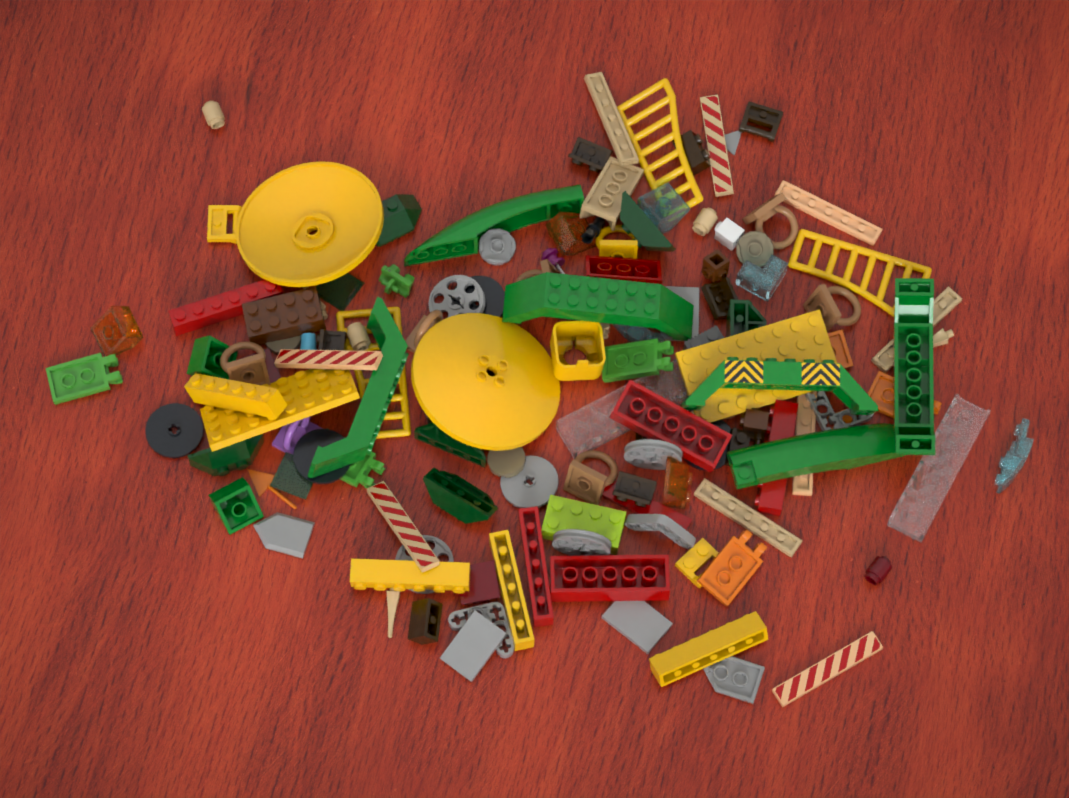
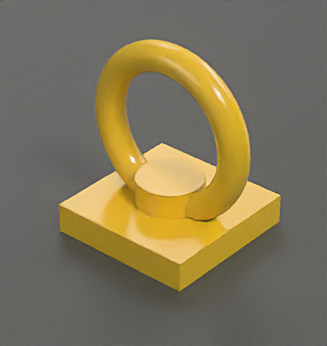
(616, 248)

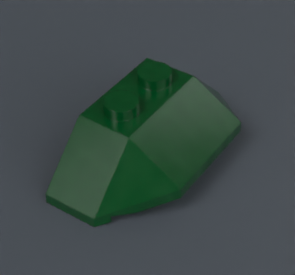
(400, 217)
(642, 227)
(743, 317)
(436, 437)
(227, 459)
(458, 497)

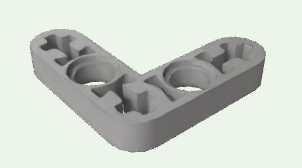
(834, 418)
(661, 523)
(485, 611)

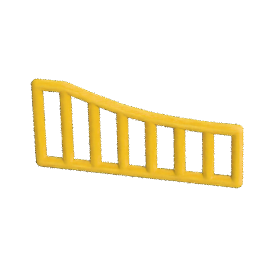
(675, 134)
(855, 250)
(362, 383)

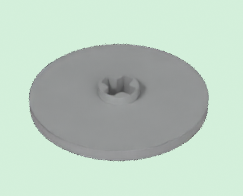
(544, 484)

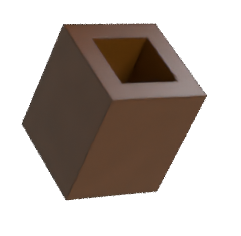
(715, 266)
(754, 421)

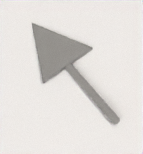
(732, 140)

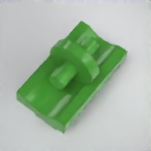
(395, 282)

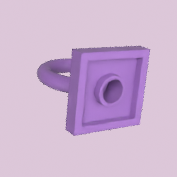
(291, 433)

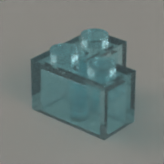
(762, 281)

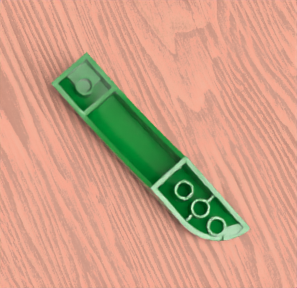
(510, 215)
(812, 453)

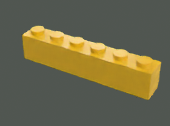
(236, 395)
(407, 575)
(511, 590)
(708, 648)

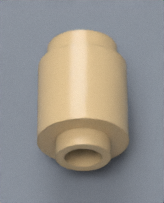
(213, 114)
(704, 221)
(358, 336)

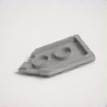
(285, 534)
(735, 678)

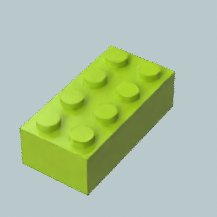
(574, 514)

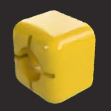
(588, 339)

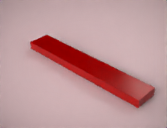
(654, 508)

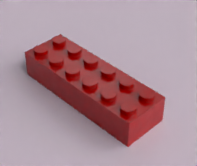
(665, 421)
(609, 578)

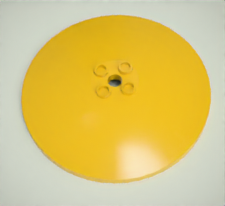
(303, 199)
(478, 407)

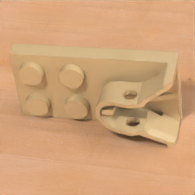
(606, 193)

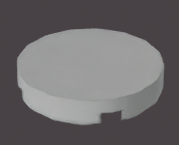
(497, 246)

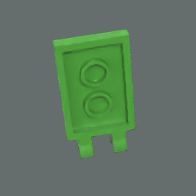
(636, 360)
(82, 377)
(359, 471)

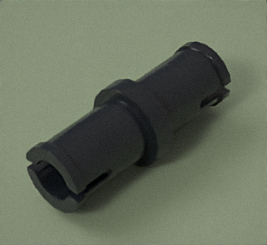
(593, 230)

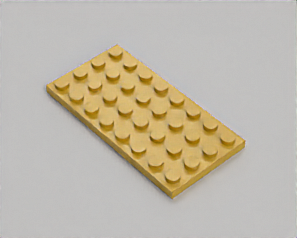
(791, 338)
(305, 396)

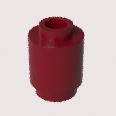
(878, 570)

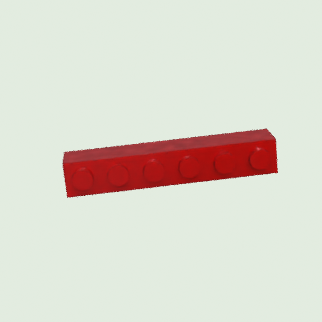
(220, 307)
(782, 426)
(535, 566)

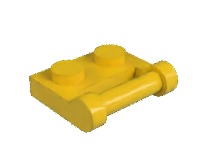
(218, 223)
(695, 559)

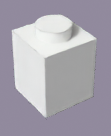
(728, 233)

